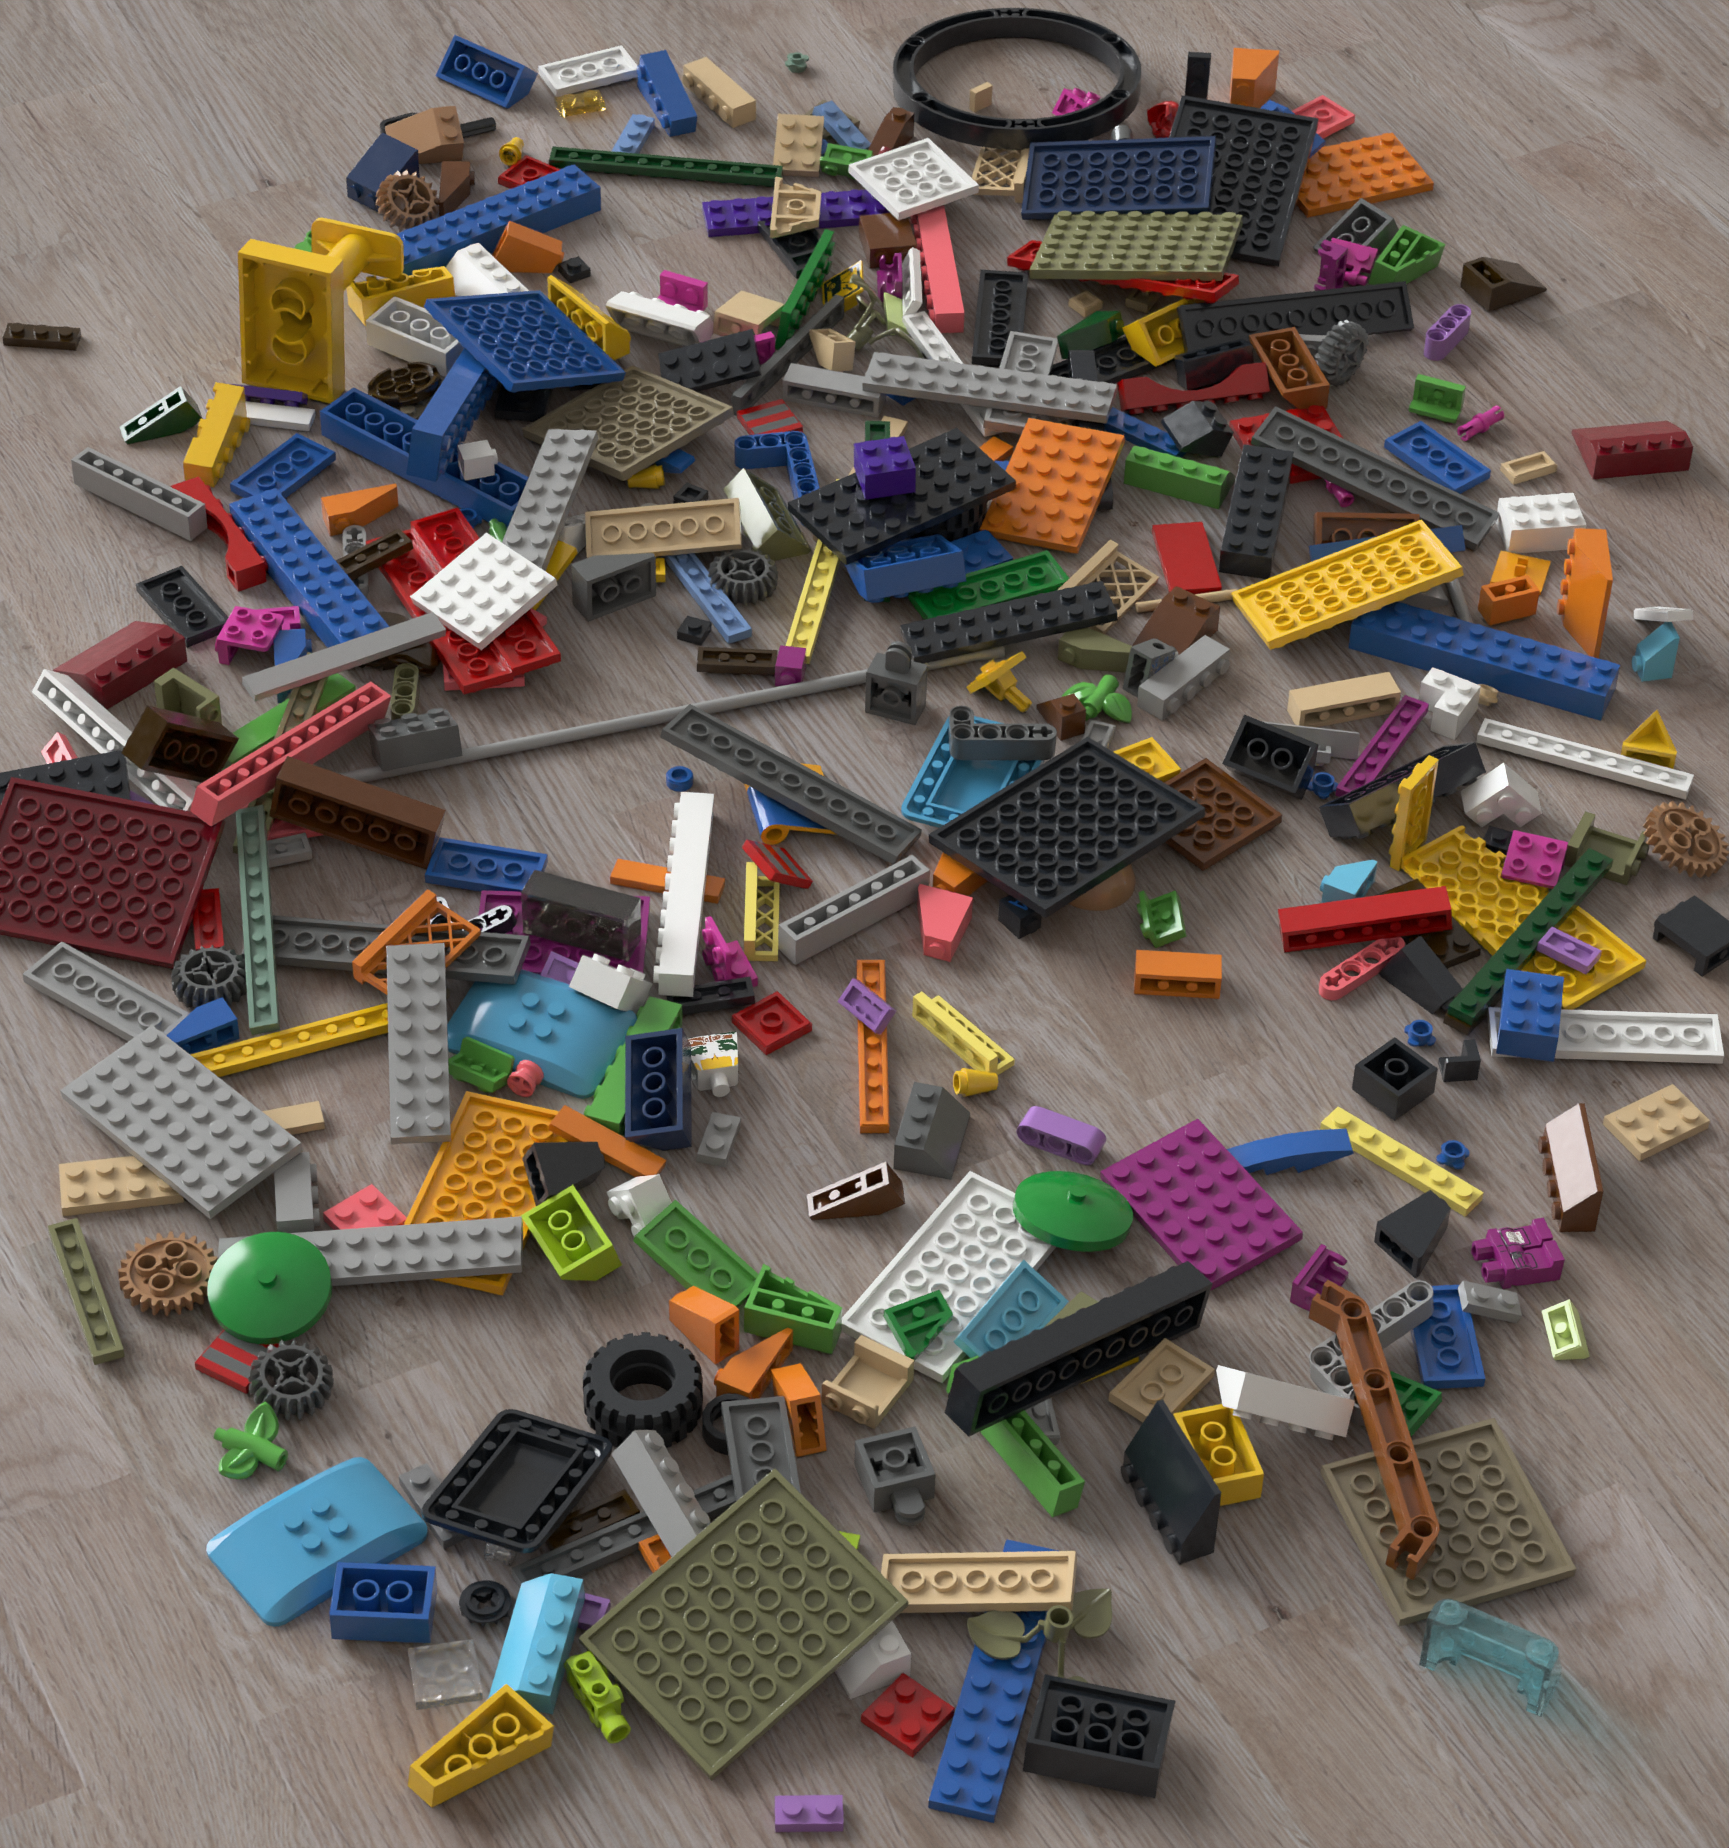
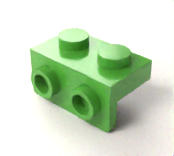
(839, 157)
(1437, 398)
(1161, 918)
(481, 1065)

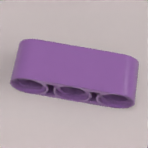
(1447, 332)
(1061, 1135)

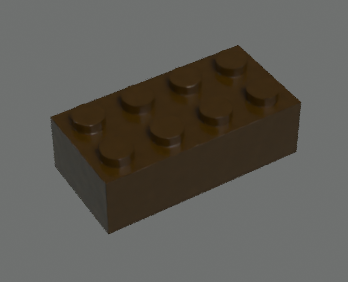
(179, 745)

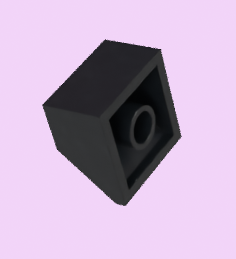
(1198, 429)

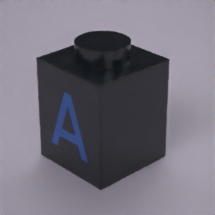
(1018, 917)

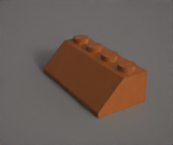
(1292, 367)
(1345, 526)

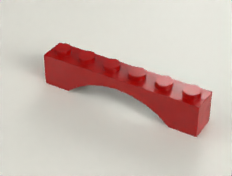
(1144, 393)
(243, 563)

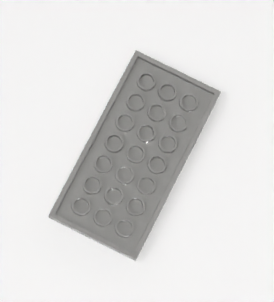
(181, 1121)

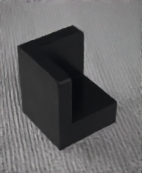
(1461, 1067)

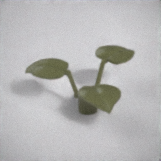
(862, 332)
(1001, 1632)

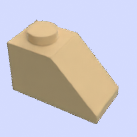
(833, 349)

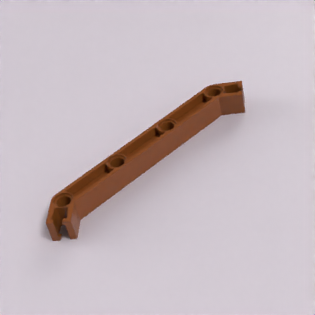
(1385, 1423)

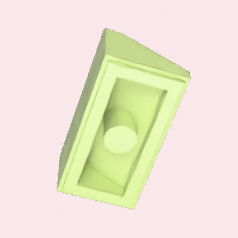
(893, 312)
(1565, 1332)

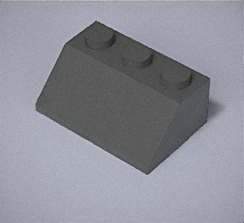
(930, 1132)

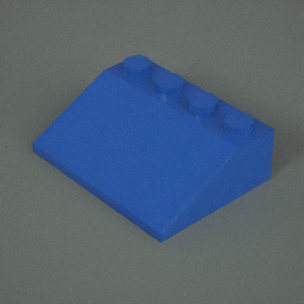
(908, 567)

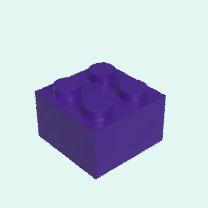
(884, 467)

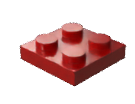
(907, 1715)

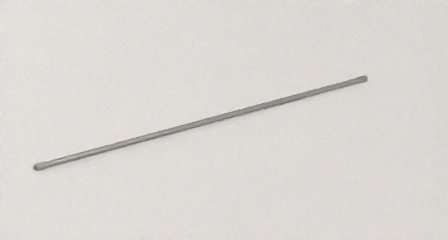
(656, 717)

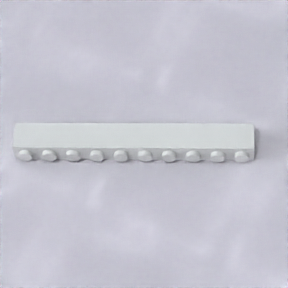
(108, 735)
(685, 895)

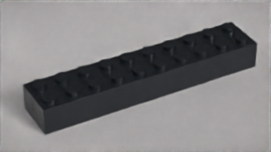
(1077, 1348)

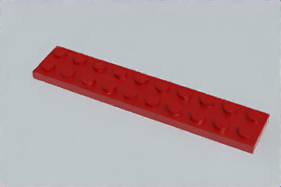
(1204, 290)
(525, 642)
(466, 663)

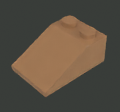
(433, 133)

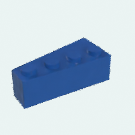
(665, 93)

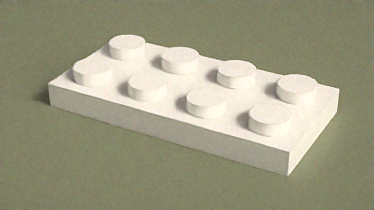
(588, 71)

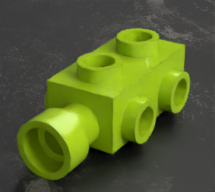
(597, 1695)

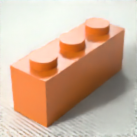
(1178, 974)

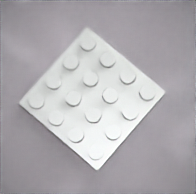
(913, 179)
(484, 591)

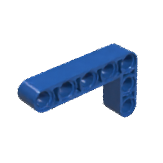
(777, 450)

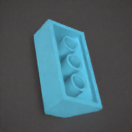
(540, 1639)

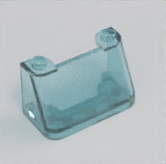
(1462, 1630)

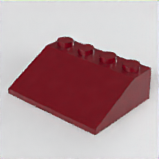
(1634, 449)
(126, 661)

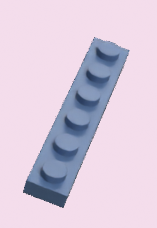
(712, 601)

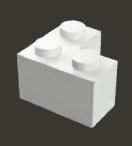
(1450, 700)
(1498, 794)
(618, 988)
(639, 1200)

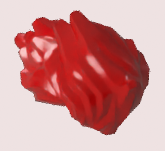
(1162, 118)

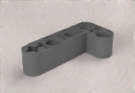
(998, 741)

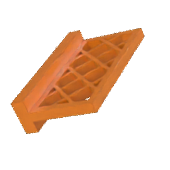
(404, 928)

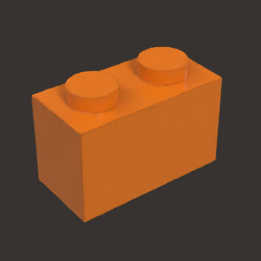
(1508, 600)

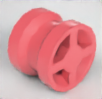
(525, 1079)

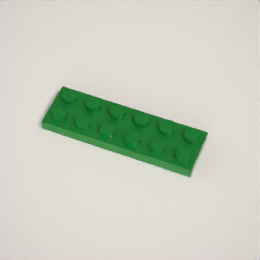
(806, 289)
(993, 585)

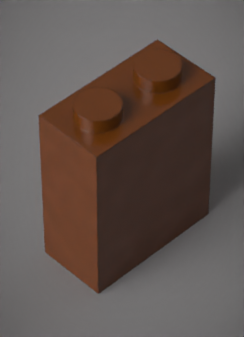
(885, 236)

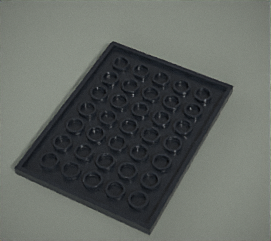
(1255, 168)
(1066, 826)

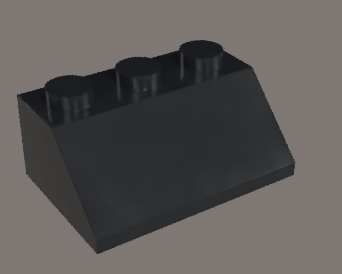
(1272, 757)

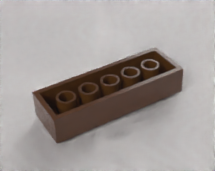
(356, 812)

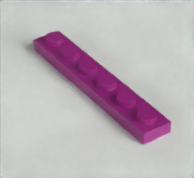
(1384, 744)

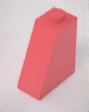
(942, 920)

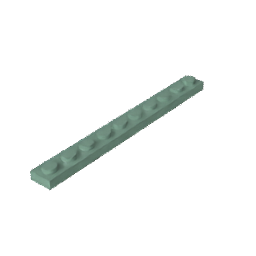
(257, 920)

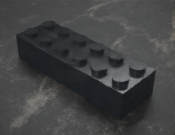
(1256, 512)
(1376, 801)

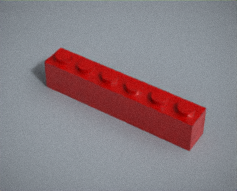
(1365, 919)

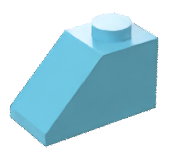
(1657, 654)
(1348, 881)

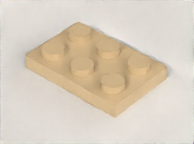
(799, 144)
(1656, 1122)
(1163, 1374)

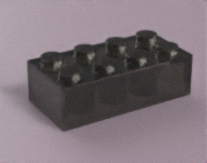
(581, 915)

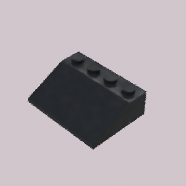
(1173, 1486)
(1098, 1736)

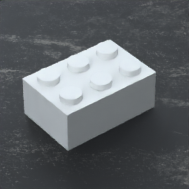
(1538, 522)

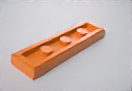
(652, 879)
(614, 1147)

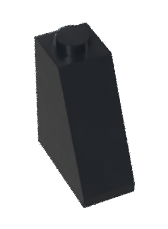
(1422, 976)
(559, 1165)
(1414, 1231)

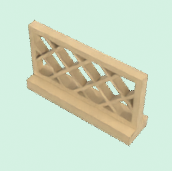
(1015, 180)
(1098, 567)

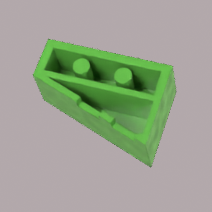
(1407, 257)
(780, 1304)

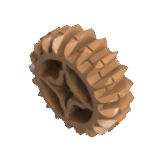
(395, 203)

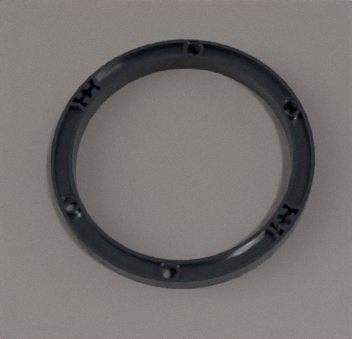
(1016, 23)

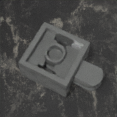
(896, 685)
(896, 1473)

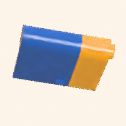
(776, 819)

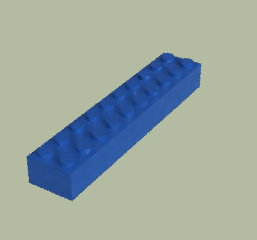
(535, 205)
(449, 417)
(385, 437)
(305, 569)
(1487, 657)

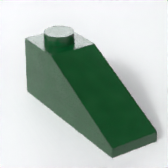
(1092, 332)
(164, 418)

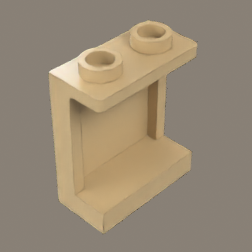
(746, 312)
(869, 1383)

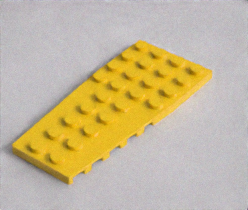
(1496, 906)

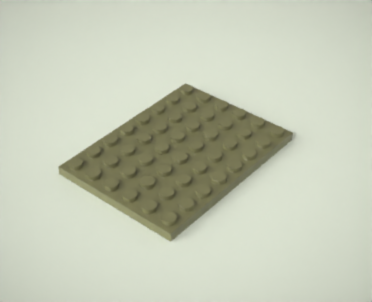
(1137, 246)
(743, 1623)

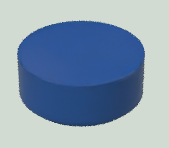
(679, 778)

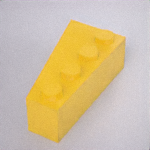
(423, 284)
(217, 434)
(481, 1746)

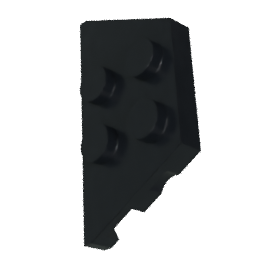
(793, 248)

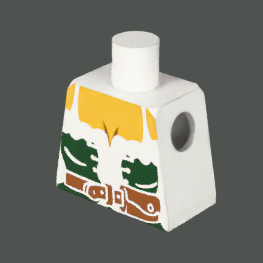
(714, 1062)

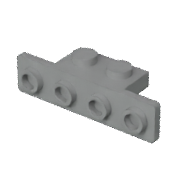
(1330, 741)

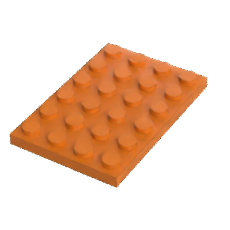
(1363, 168)
(1058, 485)

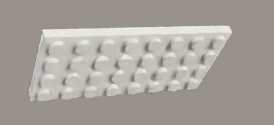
(962, 1251)

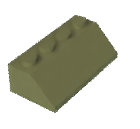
(766, 517)

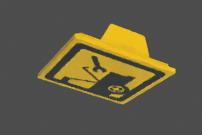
(841, 286)

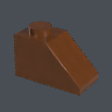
(1065, 715)

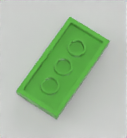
(696, 1255)

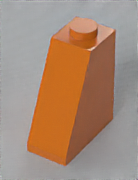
(527, 250)
(955, 877)
(706, 1322)
(802, 1407)

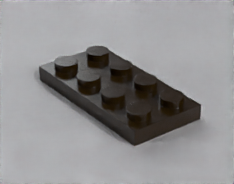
(1451, 945)

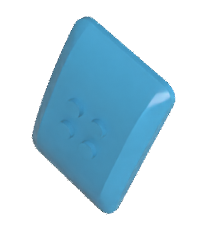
(953, 786)
(547, 1024)
(289, 1548)

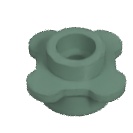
(796, 62)

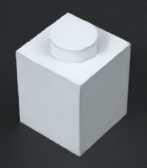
(476, 459)

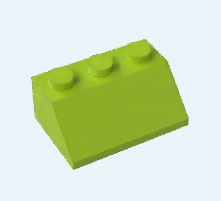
(572, 1237)

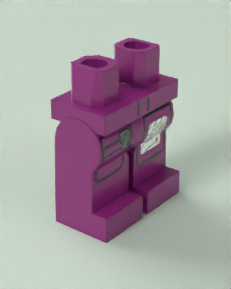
(1519, 1255)

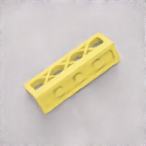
(752, 912)
(960, 1034)

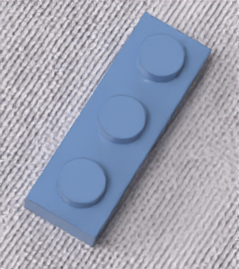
(840, 126)
(635, 134)

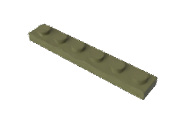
(86, 1291)

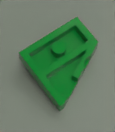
(918, 1322)
(1415, 1400)

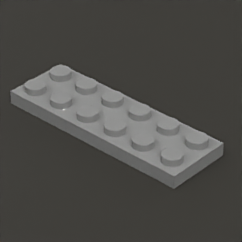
(1022, 354)
(101, 993)

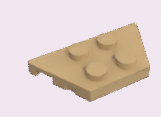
(794, 209)

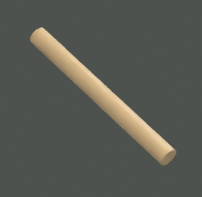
(1211, 596)

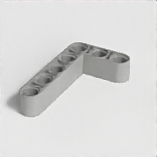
(1389, 1329)

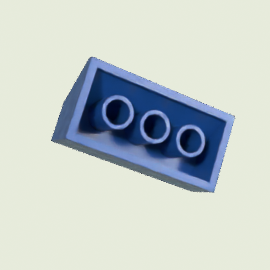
(485, 73)

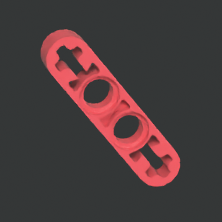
(1357, 963)

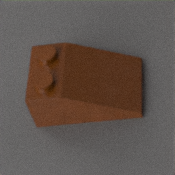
(1181, 620)

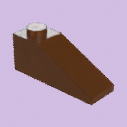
(894, 130)
(454, 185)
(859, 1195)

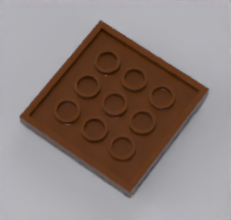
(1231, 815)

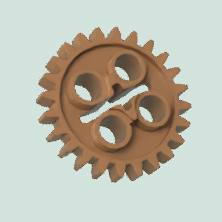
(1686, 839)
(167, 1273)

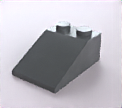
(1364, 226)
(612, 583)

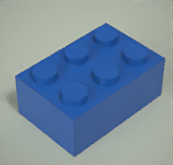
(1530, 1015)
(383, 1602)

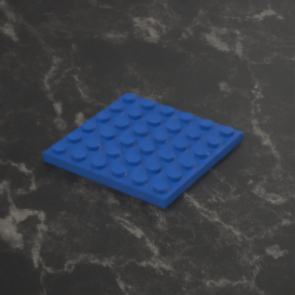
(524, 340)

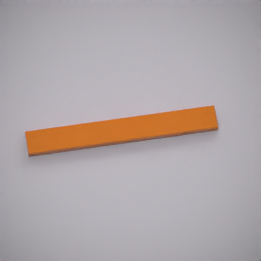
(873, 1057)

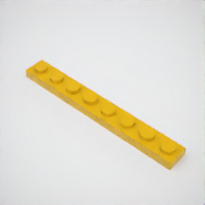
(295, 1041)

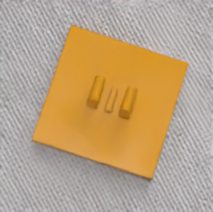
(1515, 565)

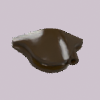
(422, 656)

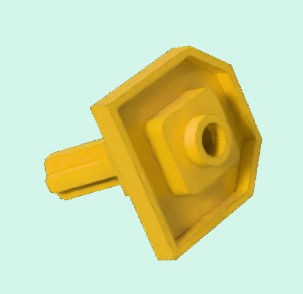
(1002, 682)

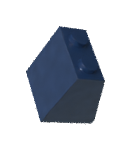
(381, 159)

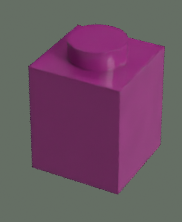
(790, 665)

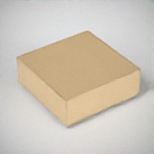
(980, 97)
(1085, 303)

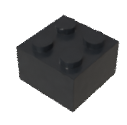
(1394, 1078)

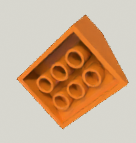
(1586, 588)

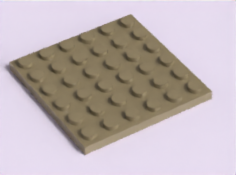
(634, 420)
(1488, 1517)

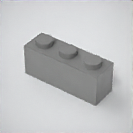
(296, 1195)

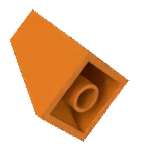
(1253, 76)

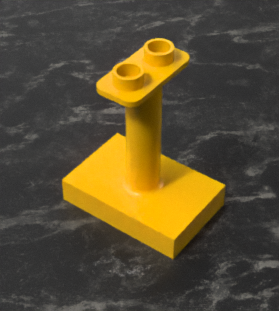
(296, 305)

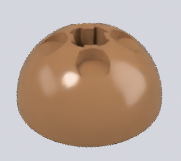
(1109, 893)

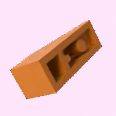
(358, 507)
(751, 1370)

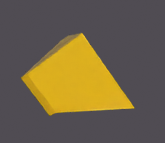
(1651, 743)

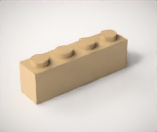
(719, 92)
(1343, 700)

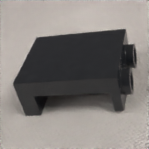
(1698, 931)

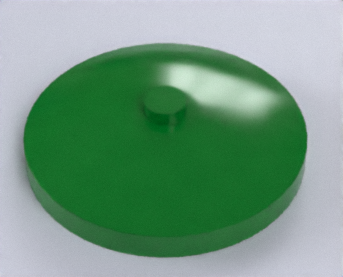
(1072, 1211)
(269, 1288)

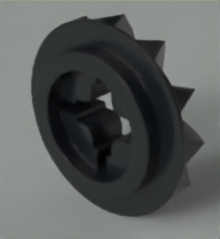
(482, 1592)

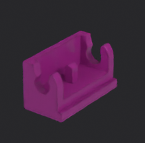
(1332, 266)
(890, 277)
(1315, 1274)

